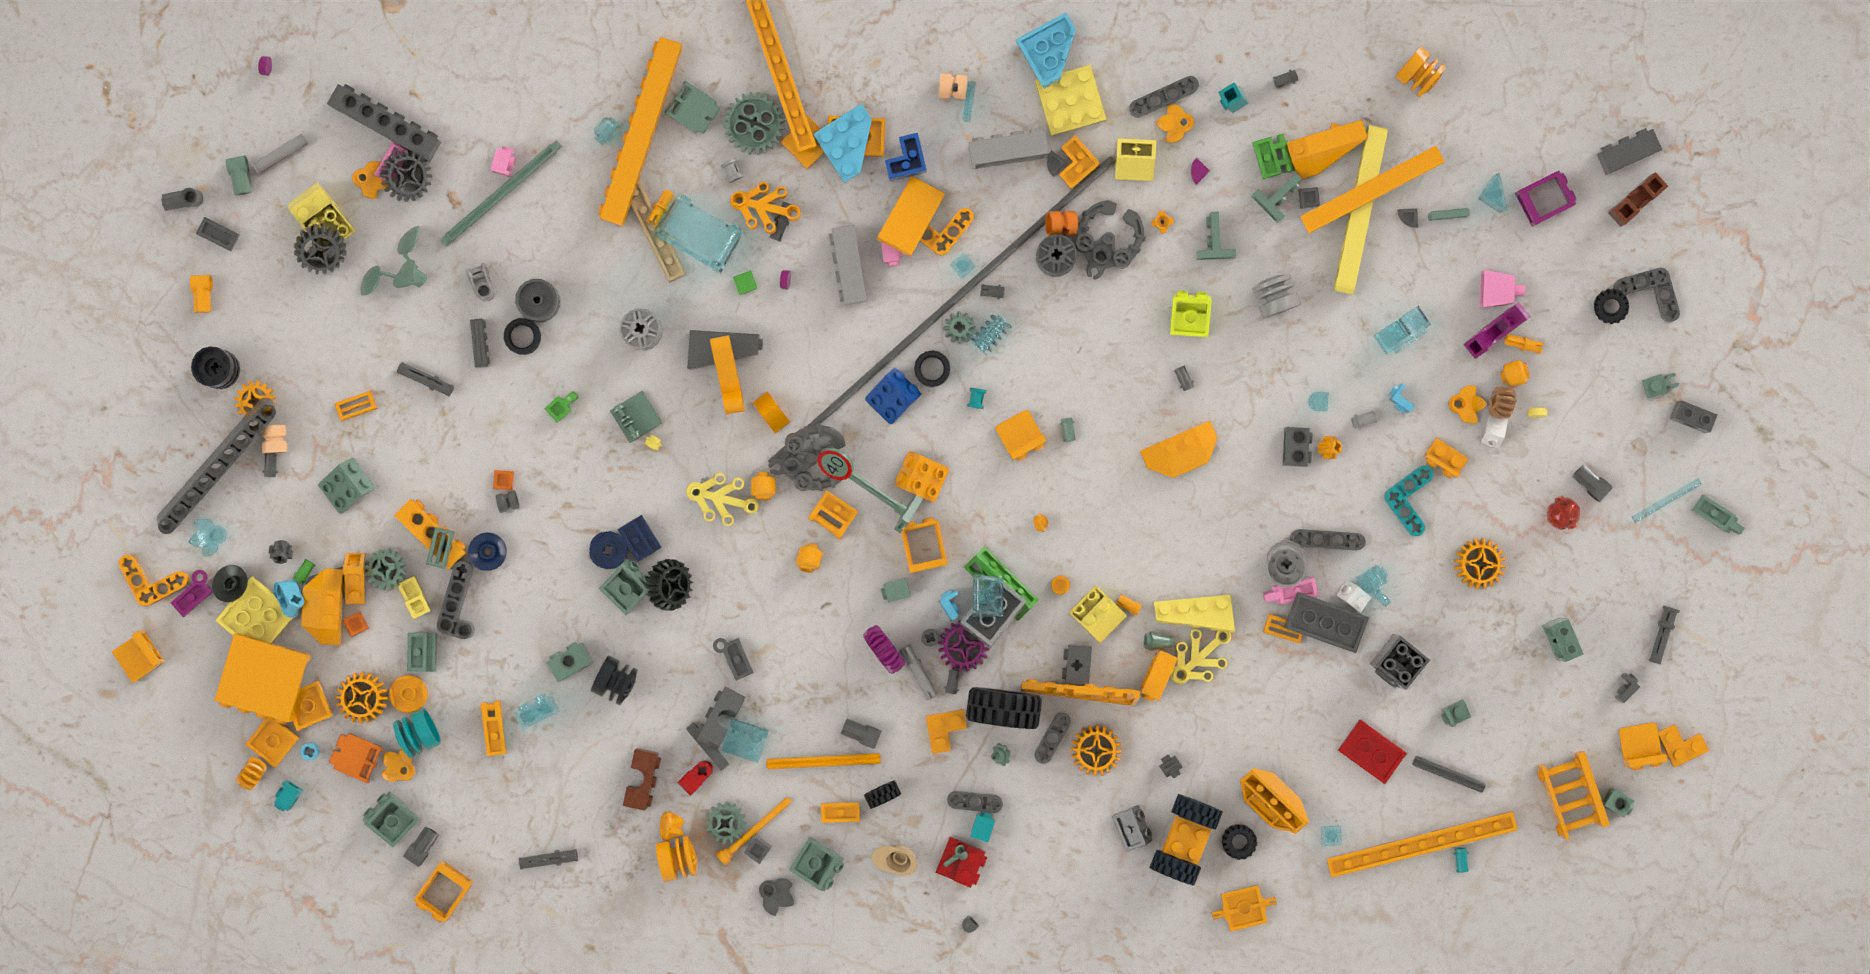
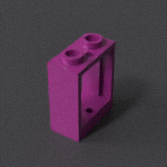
(1528, 206)

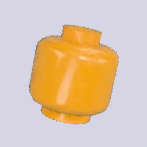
(1515, 373)
(763, 486)
(809, 558)

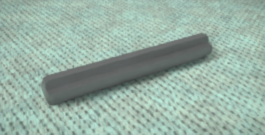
(1448, 774)

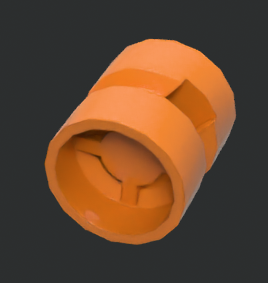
(1061, 223)

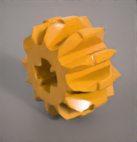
(251, 773)

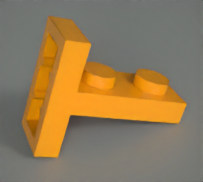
(354, 578)

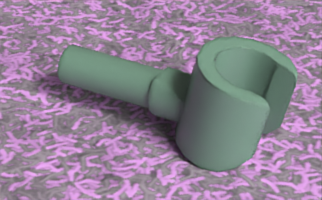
(962, 856)

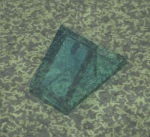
(1494, 195)

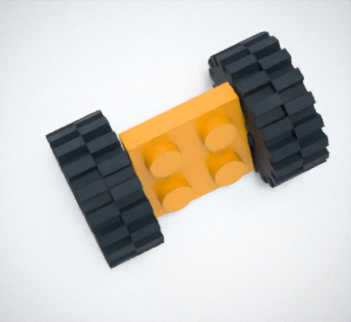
(1186, 840)

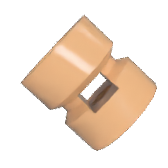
(945, 88)
(274, 439)

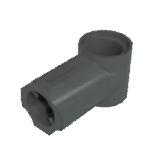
(181, 199)
(1596, 486)
(864, 734)
(419, 849)

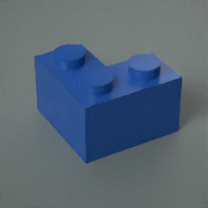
(911, 162)

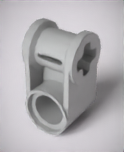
(480, 278)

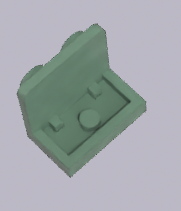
(346, 485)

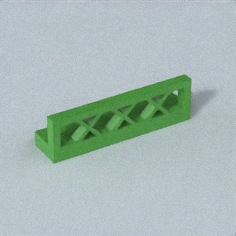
(993, 567)

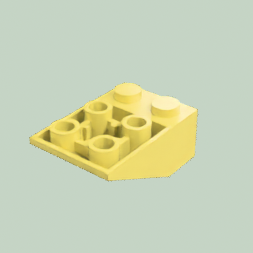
(318, 208)

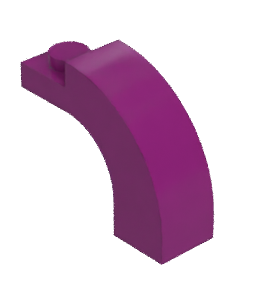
(1496, 330)

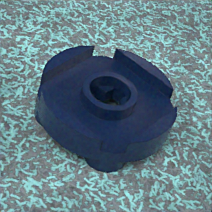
(597, 550)

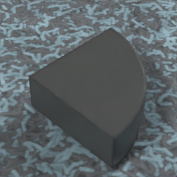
(1054, 163)
(1409, 217)

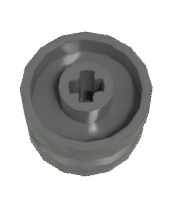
(546, 308)

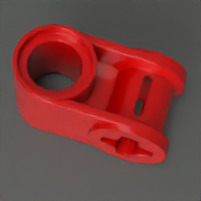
(693, 779)

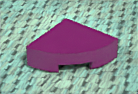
(1198, 171)

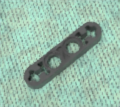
(1162, 94)
(1327, 542)

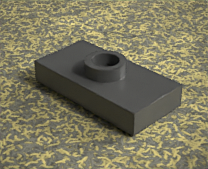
(217, 234)

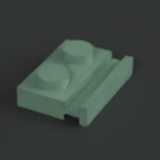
(421, 652)

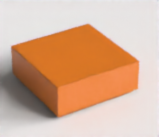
(503, 480)
(355, 624)

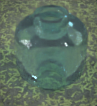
(607, 131)

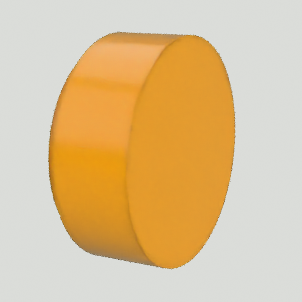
(1060, 585)

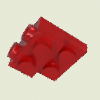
(962, 870)

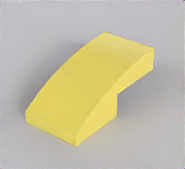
(414, 597)

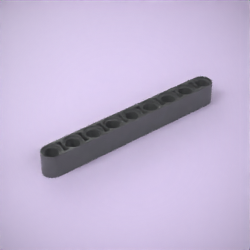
(214, 474)

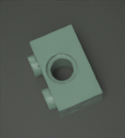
(561, 670)

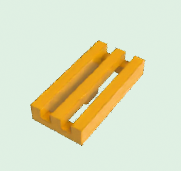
(371, 400)
(1267, 624)

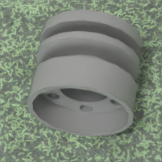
(1276, 295)
(651, 333)
(1289, 574)

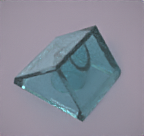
(987, 596)

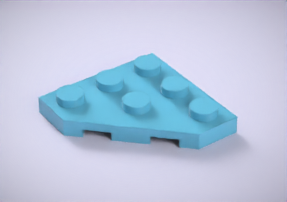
(1048, 49)
(846, 141)

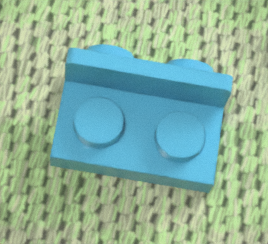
(949, 608)

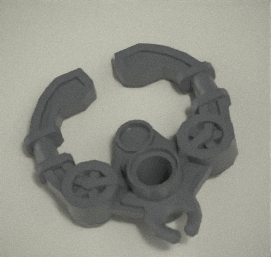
(1106, 244)
(793, 452)

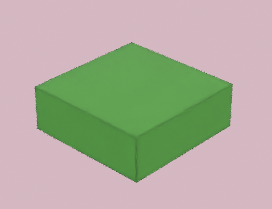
(745, 282)

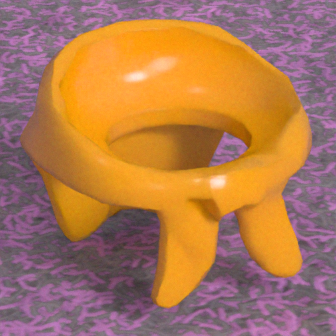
(671, 826)

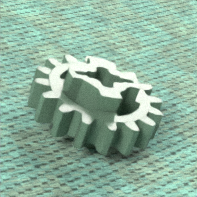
(378, 570)
(719, 815)

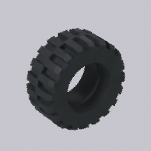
(1003, 708)

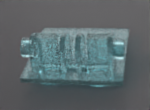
(745, 740)

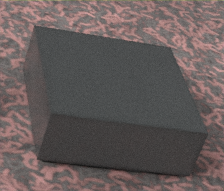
(1309, 197)

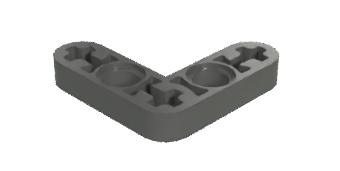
(1657, 286)

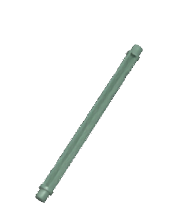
(500, 193)

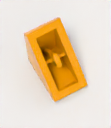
(771, 412)

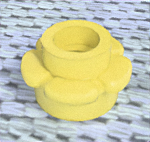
(653, 442)

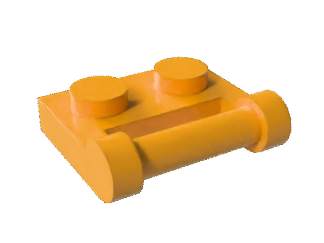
(837, 509)

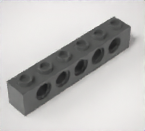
(339, 101)

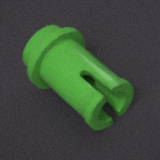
(304, 571)

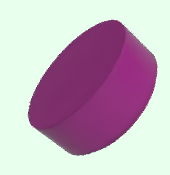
(265, 65)
(785, 279)

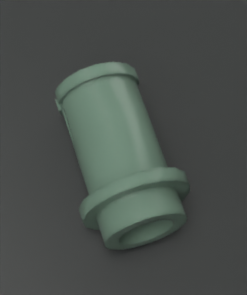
(1068, 429)

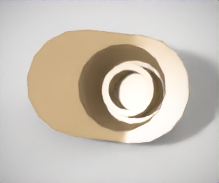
(895, 859)

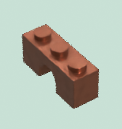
(1637, 199)
(640, 796)

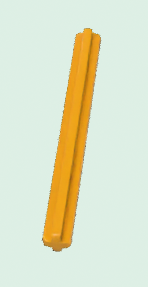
(823, 761)

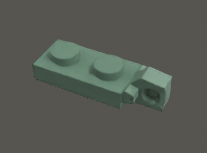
(1717, 515)

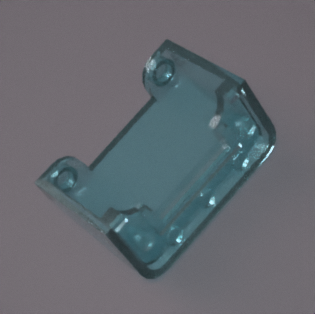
(698, 233)

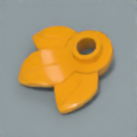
(1172, 123)
(372, 183)
(1469, 404)
(395, 764)

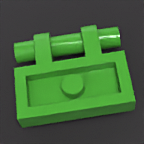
(1267, 156)

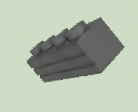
(479, 343)

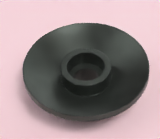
(223, 583)

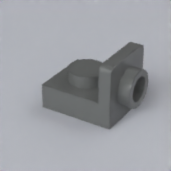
(1627, 691)

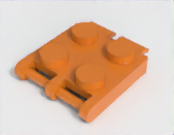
(355, 756)

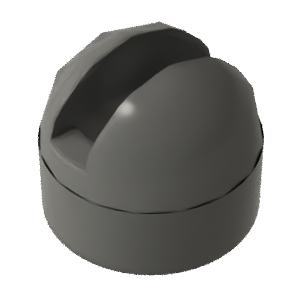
(969, 924)

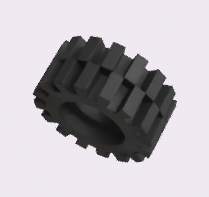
(1611, 317)
(882, 794)
(1239, 853)

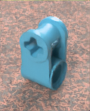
(288, 597)

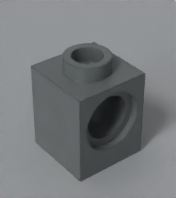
(757, 849)

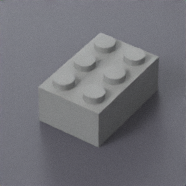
(991, 628)

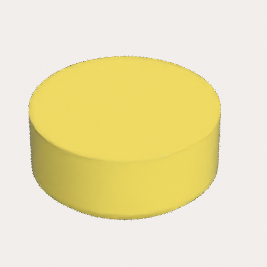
(1537, 412)

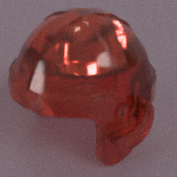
(1563, 513)

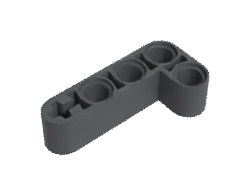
(450, 595)

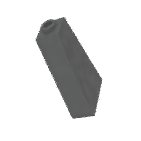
(700, 348)

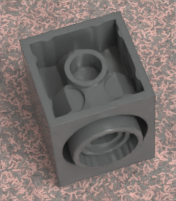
(1399, 662)

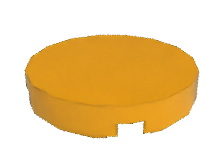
(408, 693)

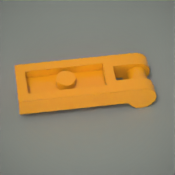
(493, 728)

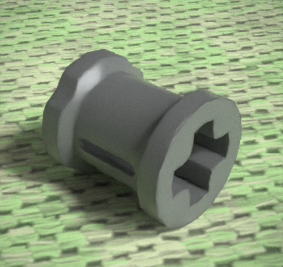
(924, 639)

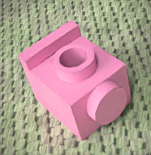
(503, 161)
(890, 255)

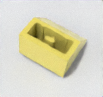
(1135, 159)
(1098, 614)

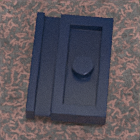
(639, 538)

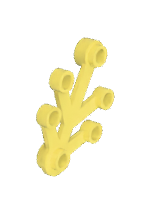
(719, 497)
(1198, 658)

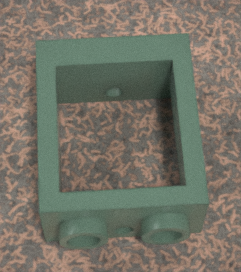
(1567, 644)

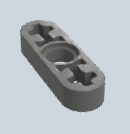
(1060, 736)
(714, 755)
(990, 797)

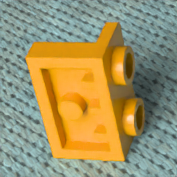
(1445, 458)

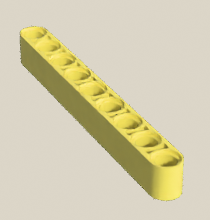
(1359, 218)

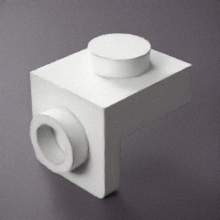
(1494, 431)
(1354, 596)

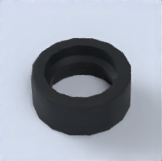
(536, 338)
(929, 354)

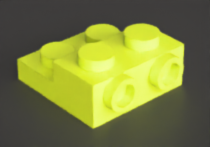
(1190, 314)

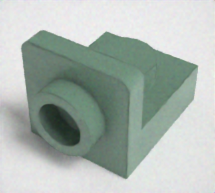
(1455, 713)

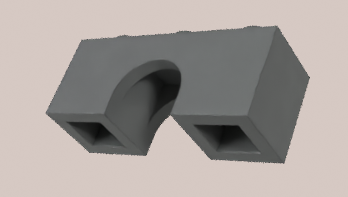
(727, 703)

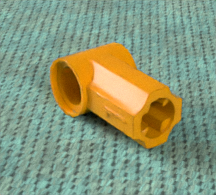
(201, 287)

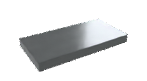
(1326, 622)

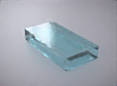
(969, 101)

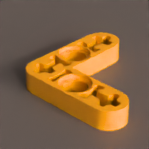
(937, 238)
(145, 586)

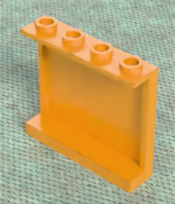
(261, 678)

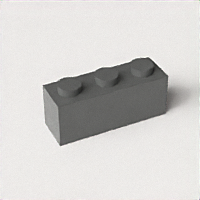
(1629, 151)

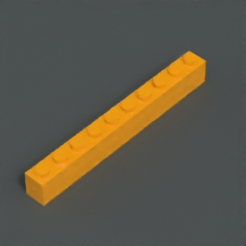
(641, 131)

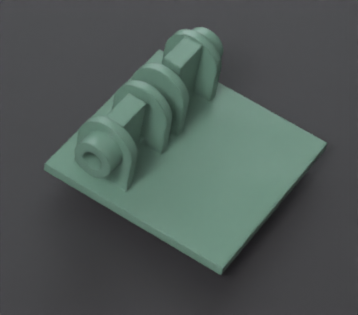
(635, 416)

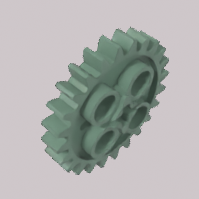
(746, 139)

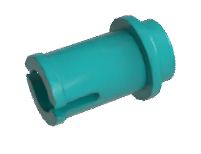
(1461, 860)

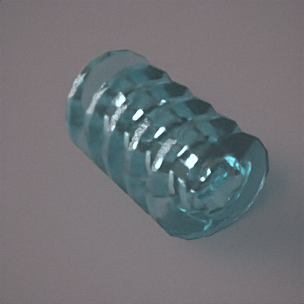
(990, 333)

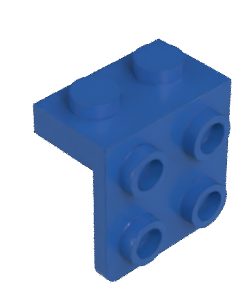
(893, 395)

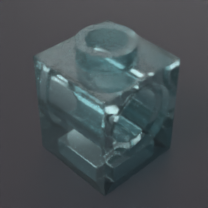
(1372, 578)

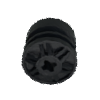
(205, 365)
(614, 680)

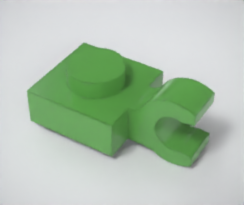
(560, 407)

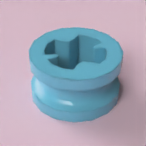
(311, 746)

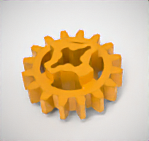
(252, 394)

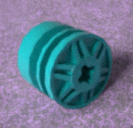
(414, 734)

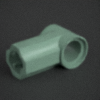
(238, 170)

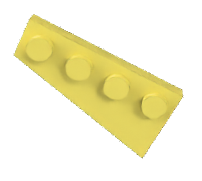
(1204, 612)

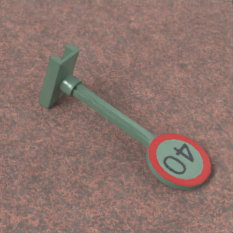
(840, 467)

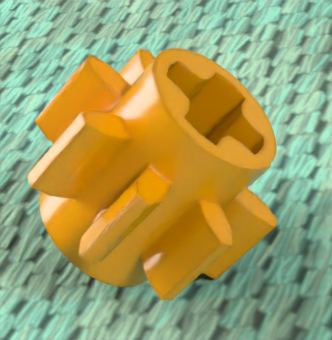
(1329, 447)

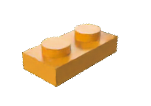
(840, 812)

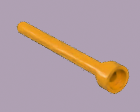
(726, 854)

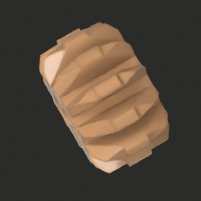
(1502, 402)

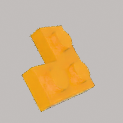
(1082, 162)
(940, 725)
(1679, 750)

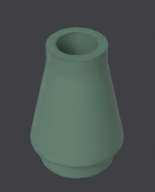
(1157, 641)

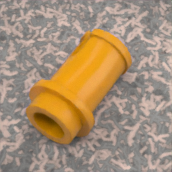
(1129, 605)

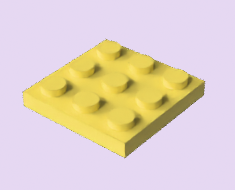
(1071, 101)
(255, 614)

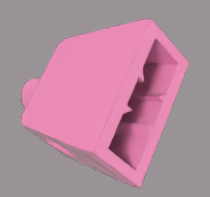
(1498, 289)

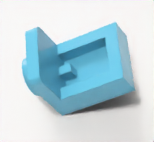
(1401, 404)

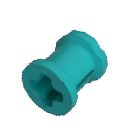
(976, 398)

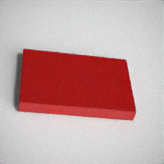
(1372, 751)

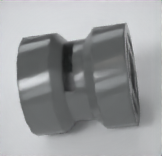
(507, 501)

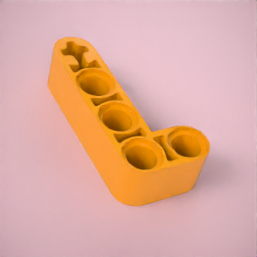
(727, 375)

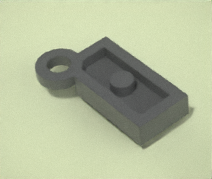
(735, 657)

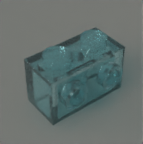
(536, 712)

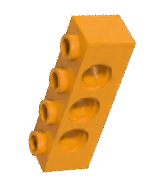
(406, 517)

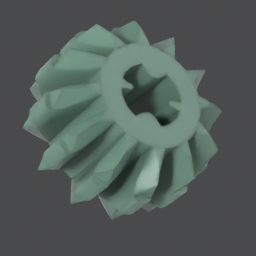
(954, 332)

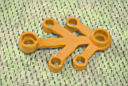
(762, 205)

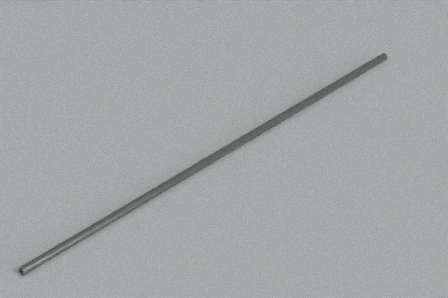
(954, 299)

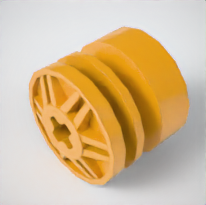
(1420, 72)
(675, 859)

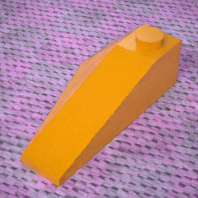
(1320, 150)

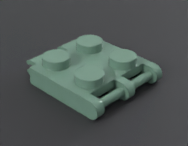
(693, 109)

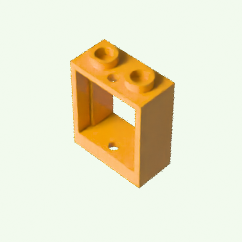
(929, 564)
(1157, 675)
(456, 877)

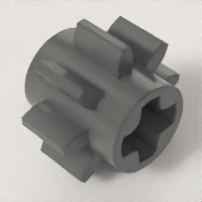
(280, 552)
(1170, 766)

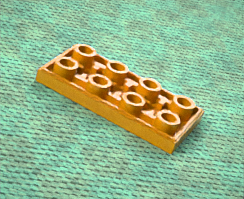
(911, 216)

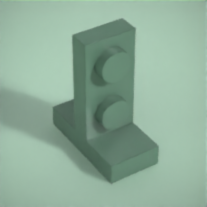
(1278, 198)
(1214, 241)

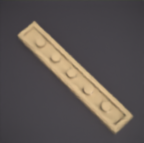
(664, 252)

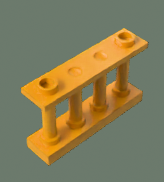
(1592, 798)

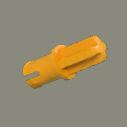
(660, 207)
(1523, 343)

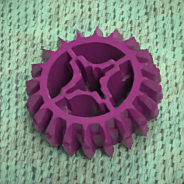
(884, 649)
(946, 649)

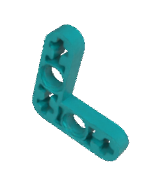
(1403, 494)

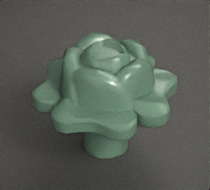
(1001, 754)

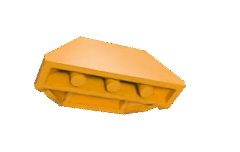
(1182, 451)
(324, 606)
(1273, 801)

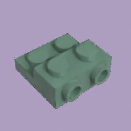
(626, 586)
(390, 818)
(817, 864)

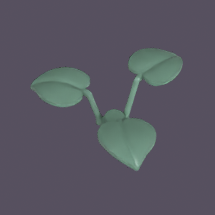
(408, 273)

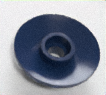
(477, 551)

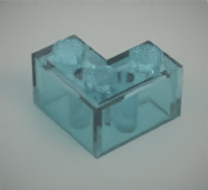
(1404, 330)

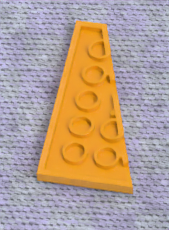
(1086, 692)

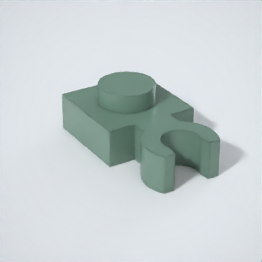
(1657, 385)

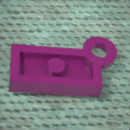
(193, 595)

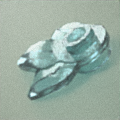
(205, 538)

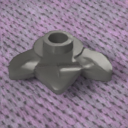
(778, 896)

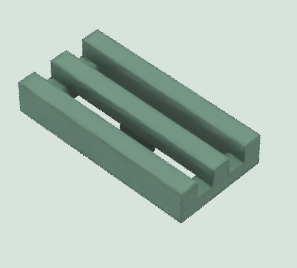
(1448, 214)
(447, 550)

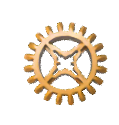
(1479, 572)
(356, 691)
(1086, 749)

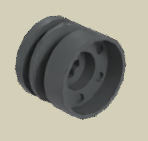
(1049, 264)

